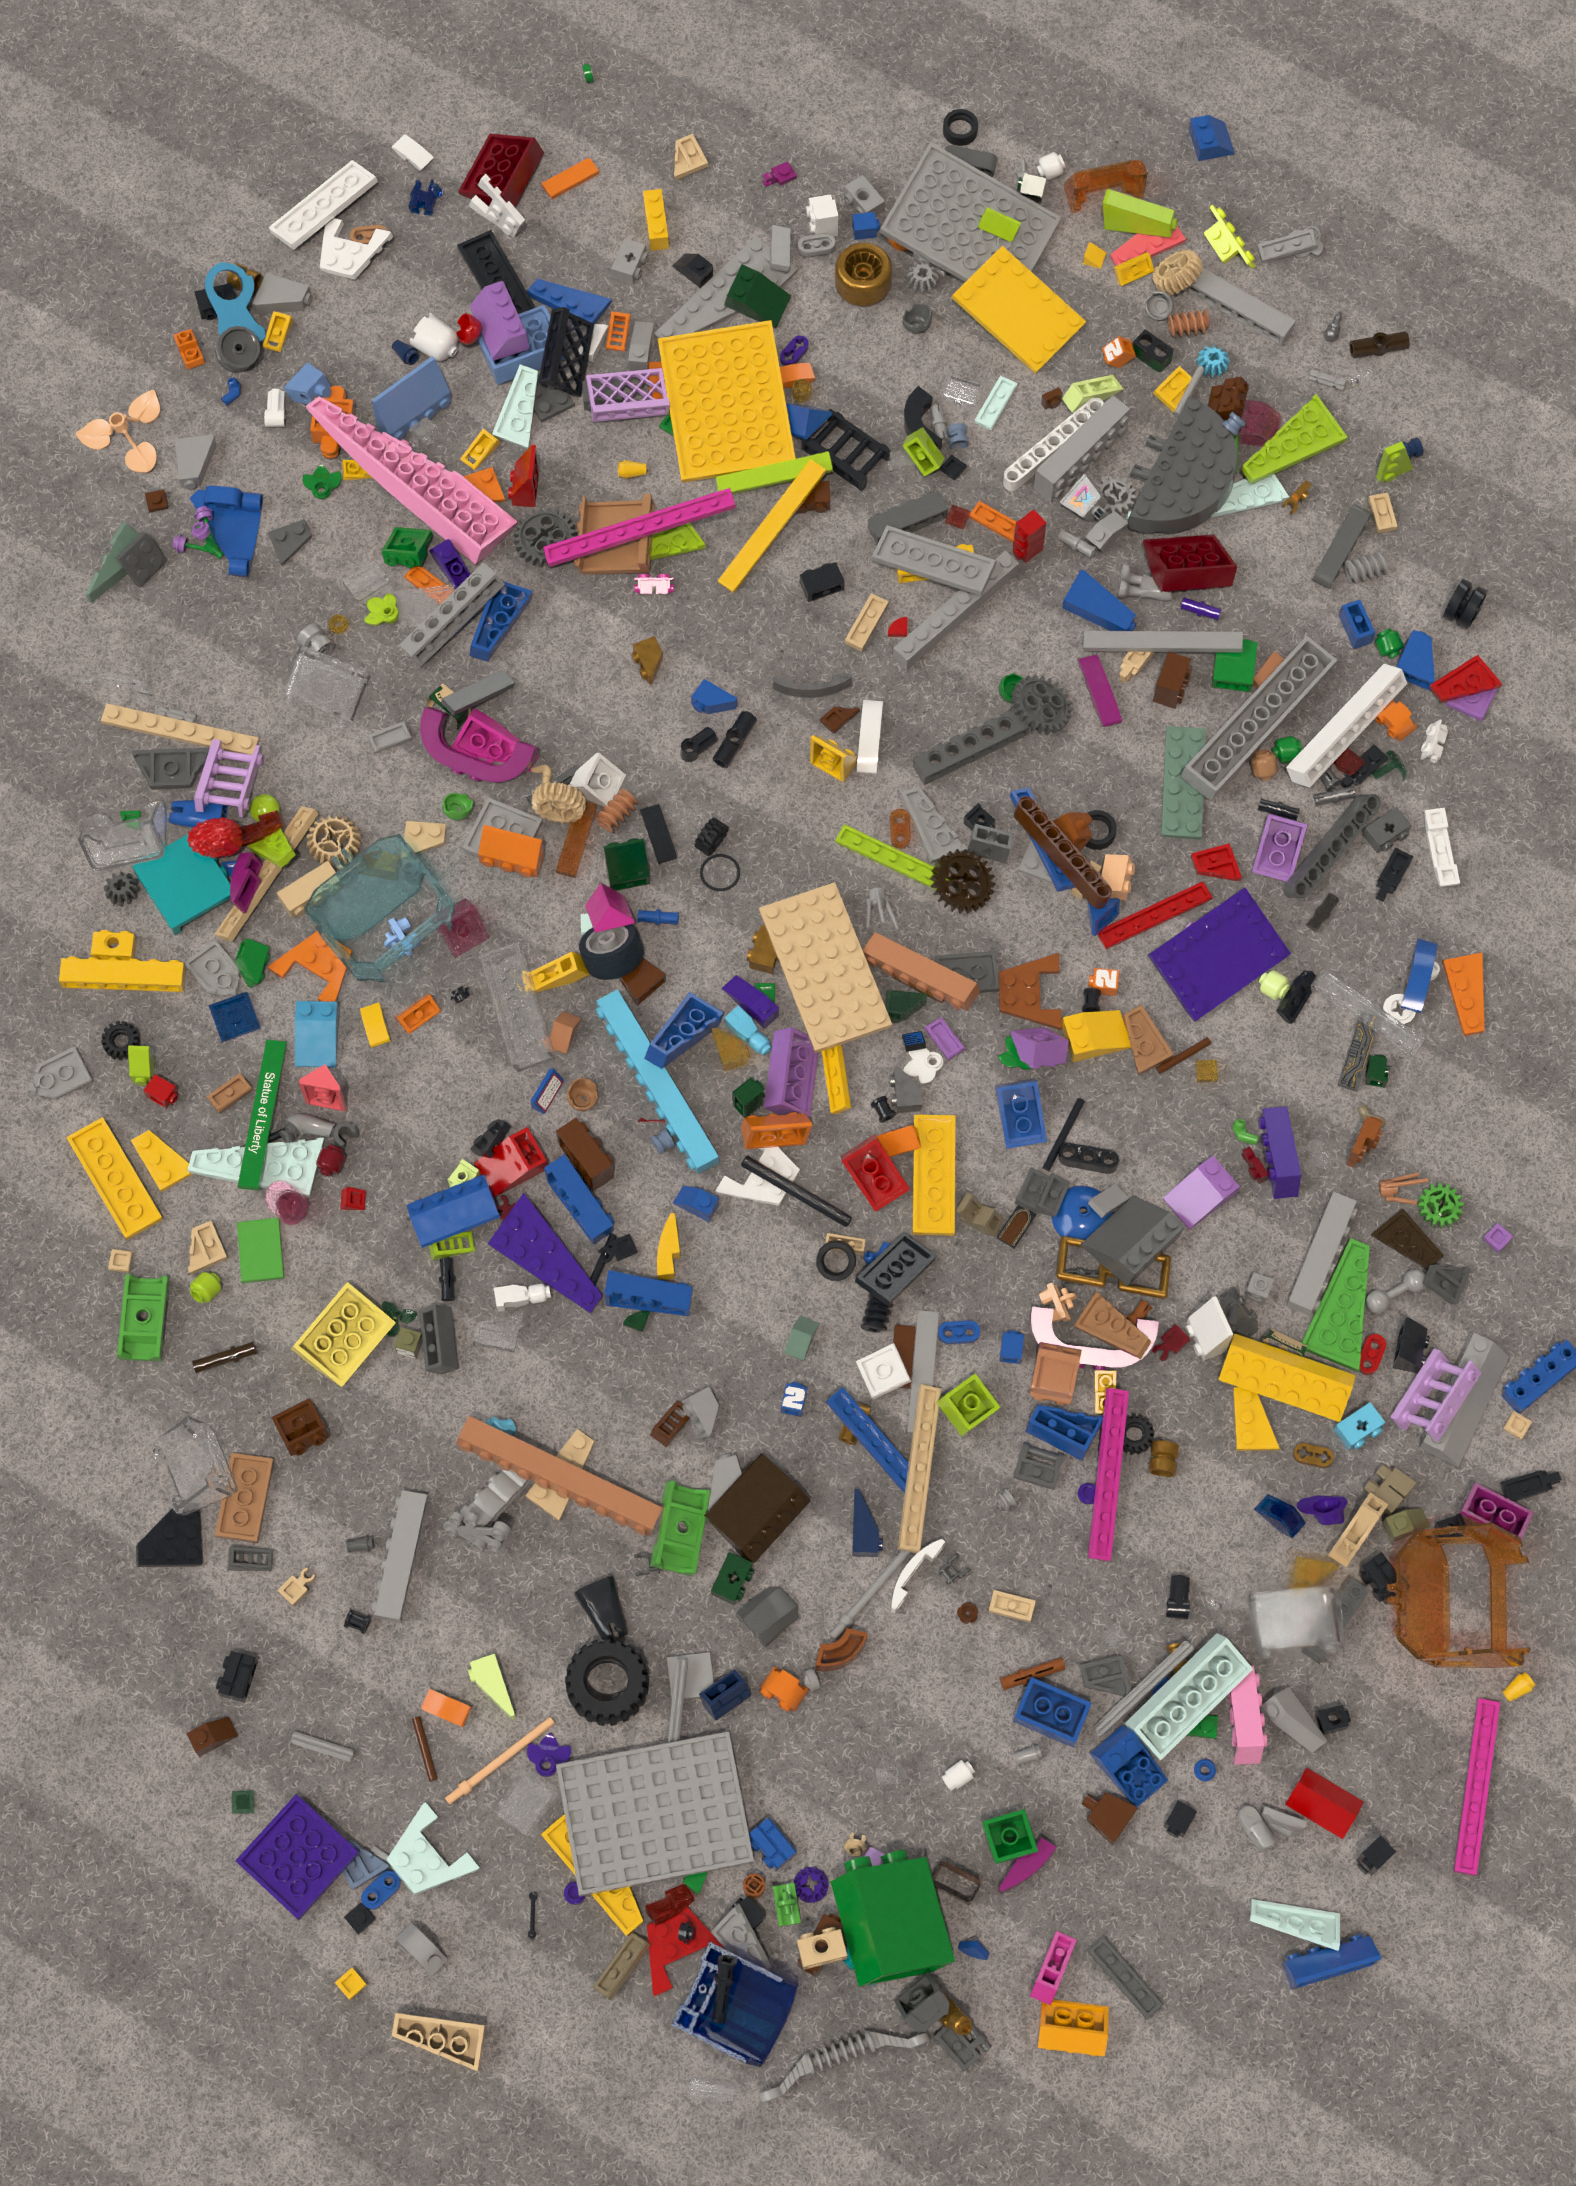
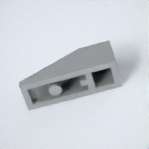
(640, 346)
(1294, 1720)

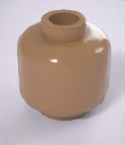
(1264, 764)

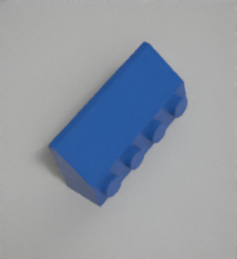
(453, 1211)
(1329, 1963)

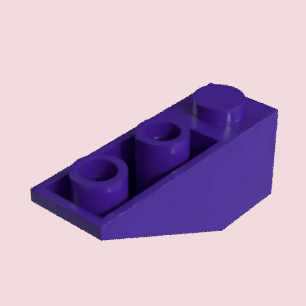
(450, 562)

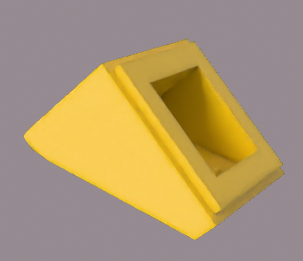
(1094, 256)

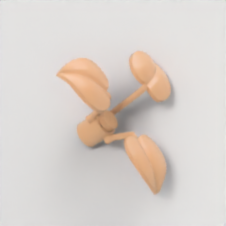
(97, 432)

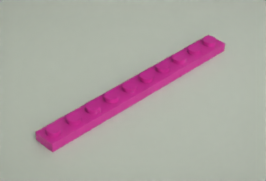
(639, 527)

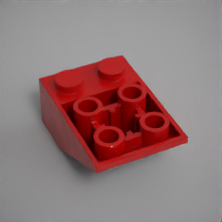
(513, 1162)

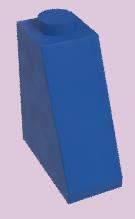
(1418, 660)

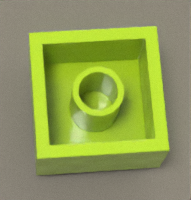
(968, 1404)

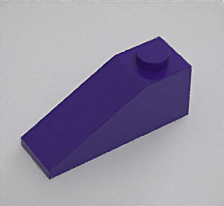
(752, 1001)

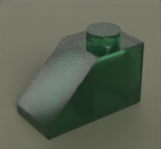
(903, 1004)

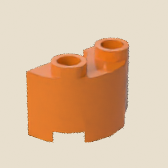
(1397, 719)
(783, 1688)

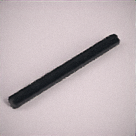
(796, 1191)

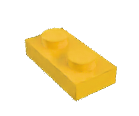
(1133, 269)

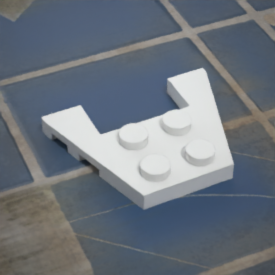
(499, 212)
(346, 256)
(758, 1188)

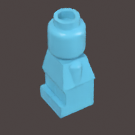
(745, 1029)

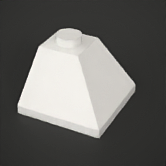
(598, 780)

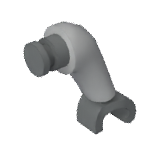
(305, 1124)

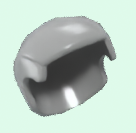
(1159, 305)

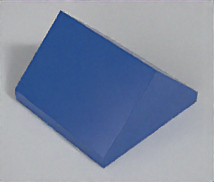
(805, 419)

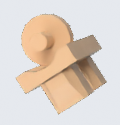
(1053, 1294)

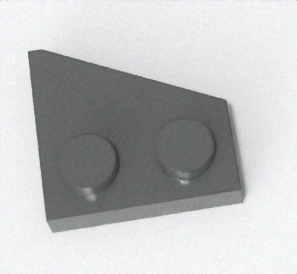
(1446, 1281)

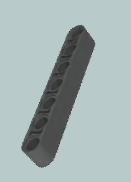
(1351, 822)

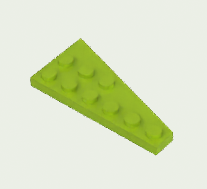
(1299, 439)

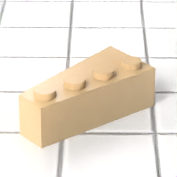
(443, 2037)

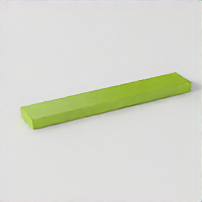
(770, 474)
(885, 855)

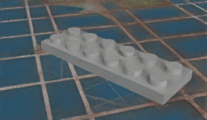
(934, 560)

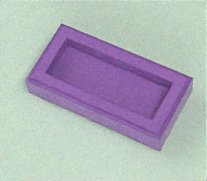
(944, 1038)

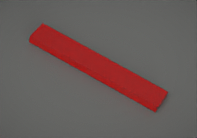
(1154, 915)

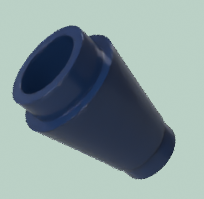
(405, 352)

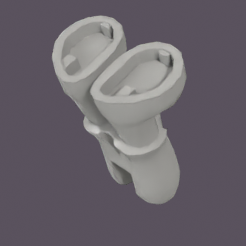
(1146, 589)

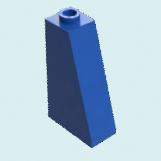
(1098, 605)

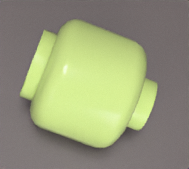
(1274, 985)

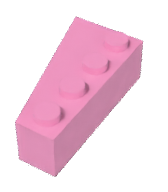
(1247, 1720)

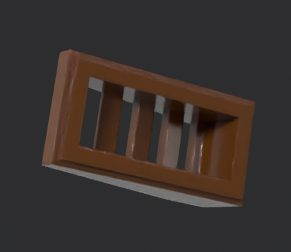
(663, 1433)

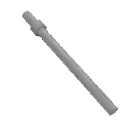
(847, 1619)

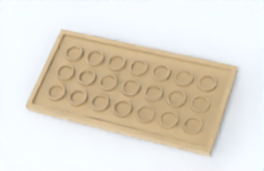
(825, 967)

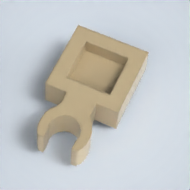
(294, 1589)

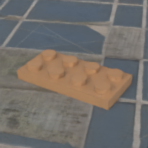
(243, 1512)

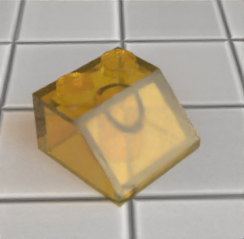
(1310, 1573)

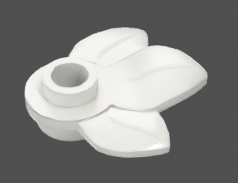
(921, 1067)

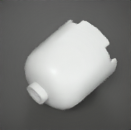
(435, 338)

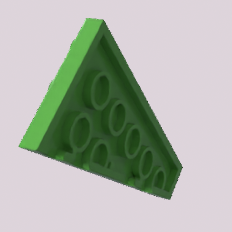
(1340, 1316)

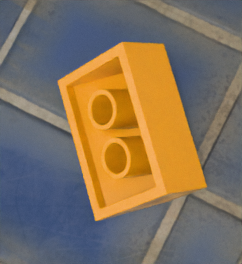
(1073, 2027)

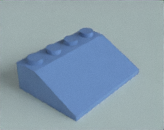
(536, 327)
(411, 399)

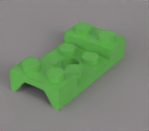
(143, 1338)
(678, 1550)

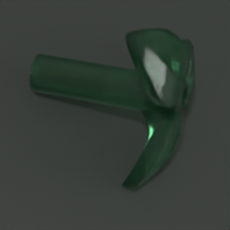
(1395, 763)
(406, 1316)

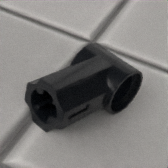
(698, 743)
(1178, 1600)

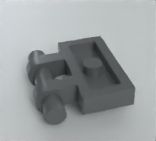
(959, 2048)

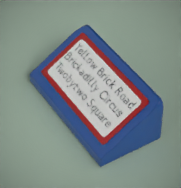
(546, 1091)

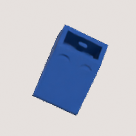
(1129, 1765)

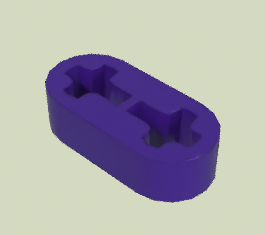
(791, 348)

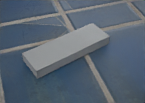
(1287, 246)
(780, 248)

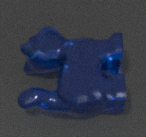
(424, 199)

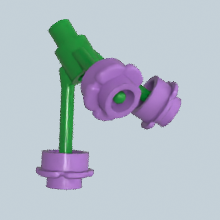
(201, 531)

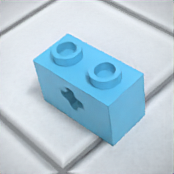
(1365, 1416)

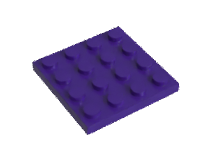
(297, 1857)

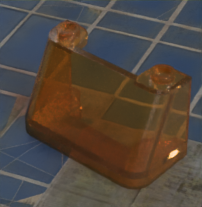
(1129, 175)

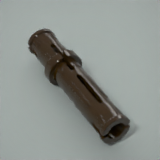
(224, 1357)

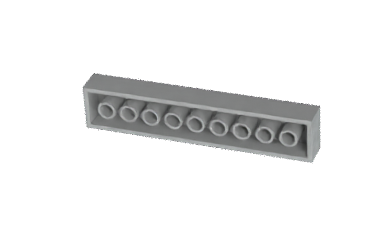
(1258, 718)

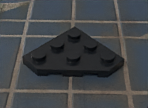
(172, 1542)

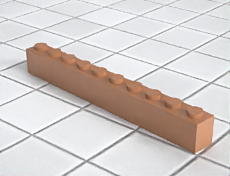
(558, 1476)

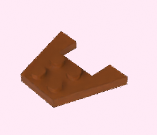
(1021, 991)

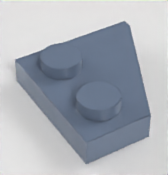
(363, 1867)

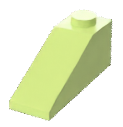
(1083, 391)
(490, 1681)

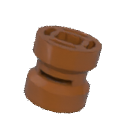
(752, 1889)

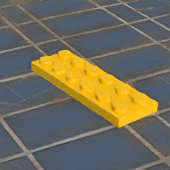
(934, 1176)
(114, 1178)

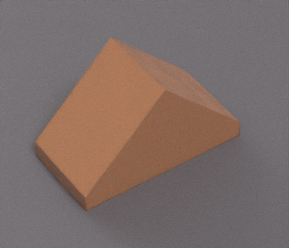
(564, 1031)

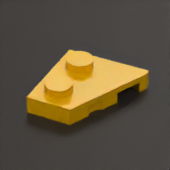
(1173, 388)

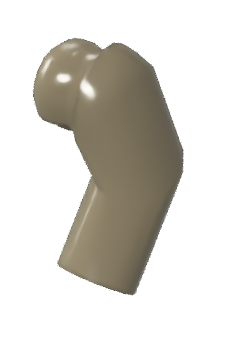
(1364, 1111)

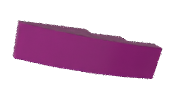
(1100, 690)

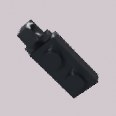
(1373, 760)
(1393, 873)
(1296, 997)
(1529, 1485)

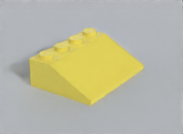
(343, 1335)

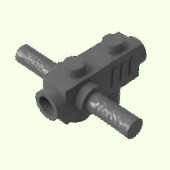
(1238, 1313)

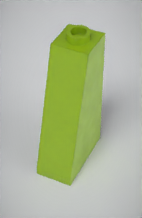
(1136, 215)

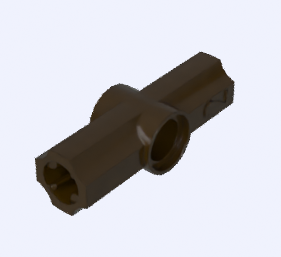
(1388, 343)

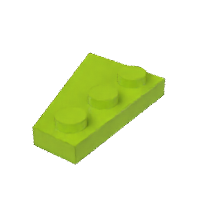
(1393, 463)
(675, 541)
(274, 849)

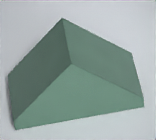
(801, 1338)

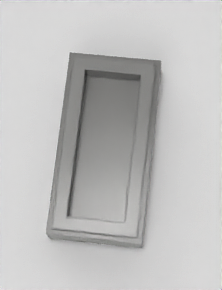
(389, 737)
(1108, 1200)

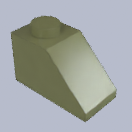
(1405, 1524)

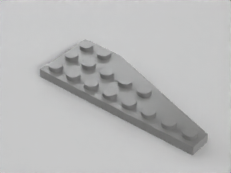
(708, 303)

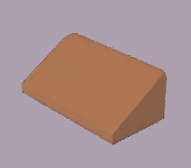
(1267, 669)

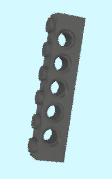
(929, 772)

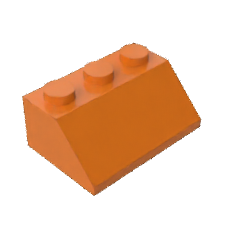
(510, 851)
(775, 1130)

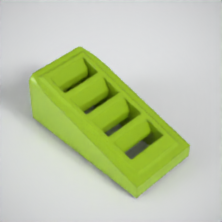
(435, 1254)

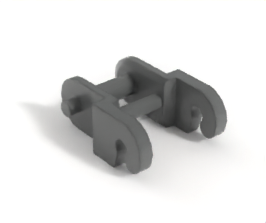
(949, 1565)
(649, 1569)

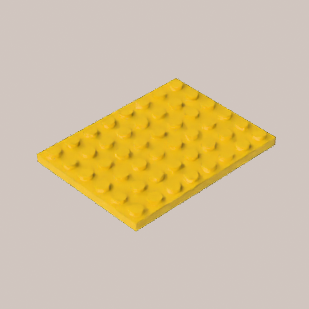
(726, 400)

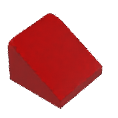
(352, 1199)

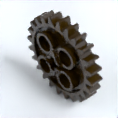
(962, 898)

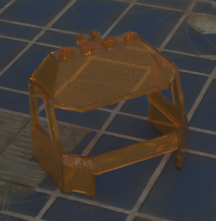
(1424, 1596)

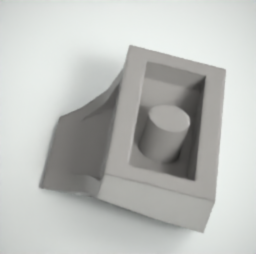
(1282, 1823)

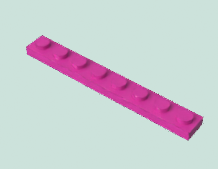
(1108, 1474)
(1476, 1787)

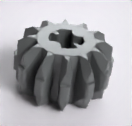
(127, 891)

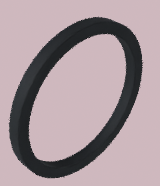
(720, 889)

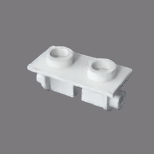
(1436, 734)

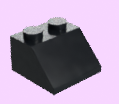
(1410, 1346)

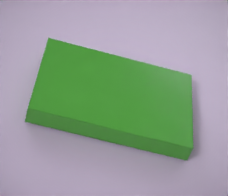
(260, 1250)

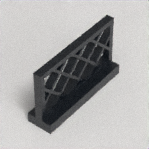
(555, 348)

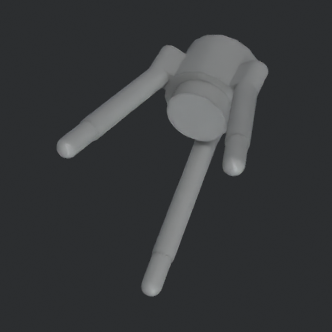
(879, 900)

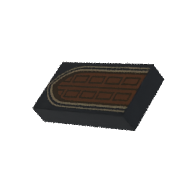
(1016, 1226)

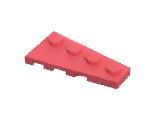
(1146, 243)

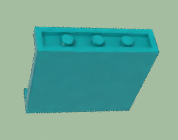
(183, 883)

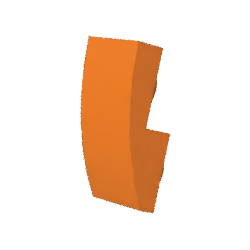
(189, 349)
(794, 372)
(446, 1708)

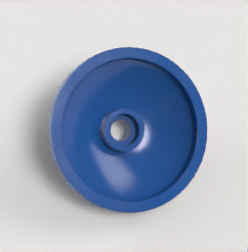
(1071, 1221)

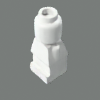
(519, 1295)

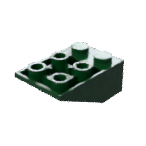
(626, 864)

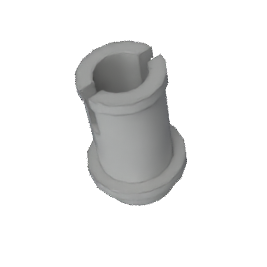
(1027, 1755)

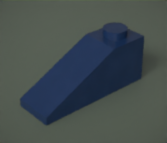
(865, 1532)

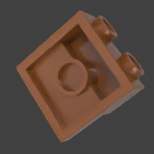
(1367, 1139)

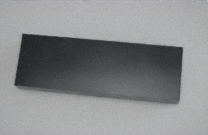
(658, 834)

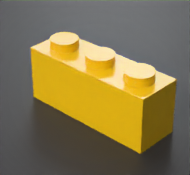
(655, 219)

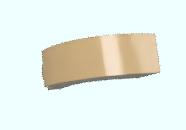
(1358, 1529)

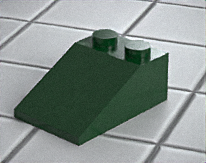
(757, 296)

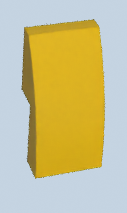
(352, 470)
(375, 1024)
(1103, 1380)

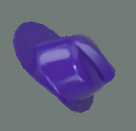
(1325, 1509)

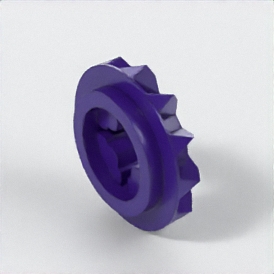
(820, 1889)

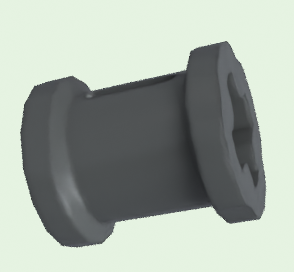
(1330, 779)

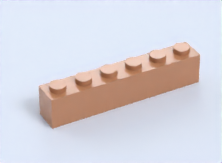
(921, 972)

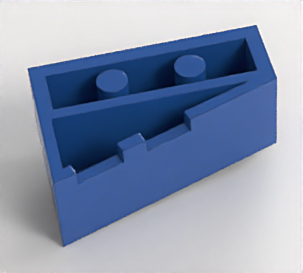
(1064, 1430)

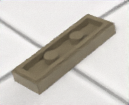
(621, 1966)

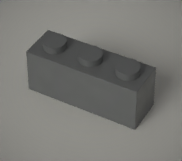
(438, 1339)

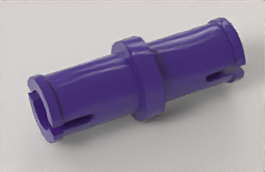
(1201, 608)

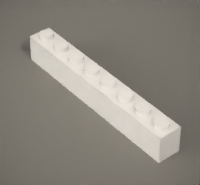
(1346, 725)

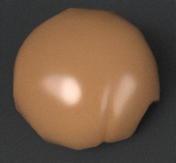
(585, 1088)

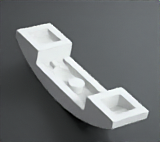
(869, 736)
(1440, 848)
(930, 1553)

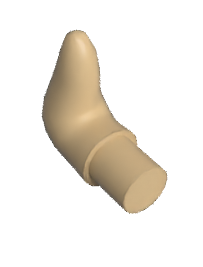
(545, 770)

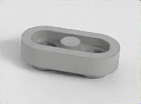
(816, 246)

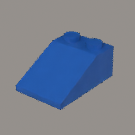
(1021, 1113)

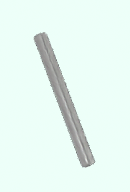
(1143, 1688)

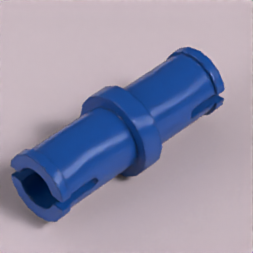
(658, 917)

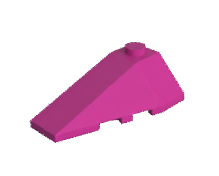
(486, 739)

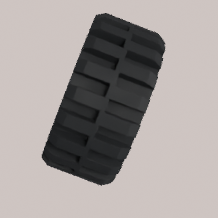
(607, 1711)

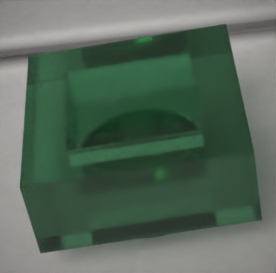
(243, 1802)

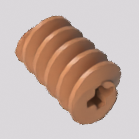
(1188, 322)
(615, 809)

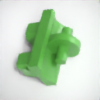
(786, 1905)

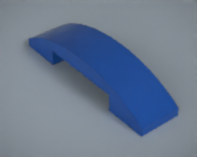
(1419, 976)

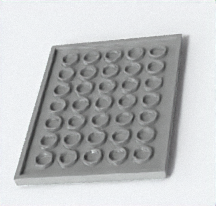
(942, 211)

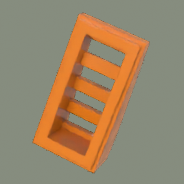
(622, 317)

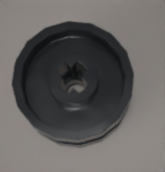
(1467, 605)

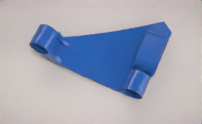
(233, 523)

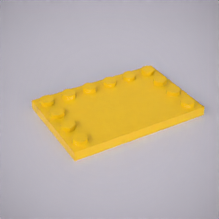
(1018, 309)

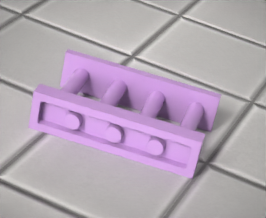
(212, 768)
(1422, 1386)

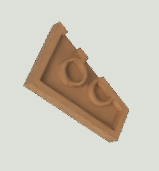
(1145, 1041)

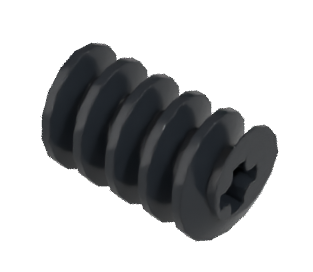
(875, 1315)

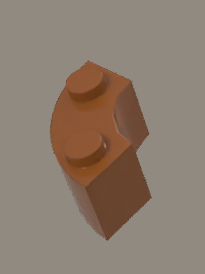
(841, 1653)

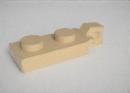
(1133, 664)

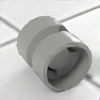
(314, 638)

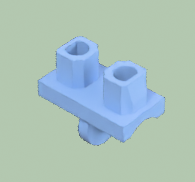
(398, 928)

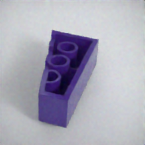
(1280, 1152)

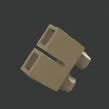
(1393, 1489)

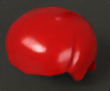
(469, 329)

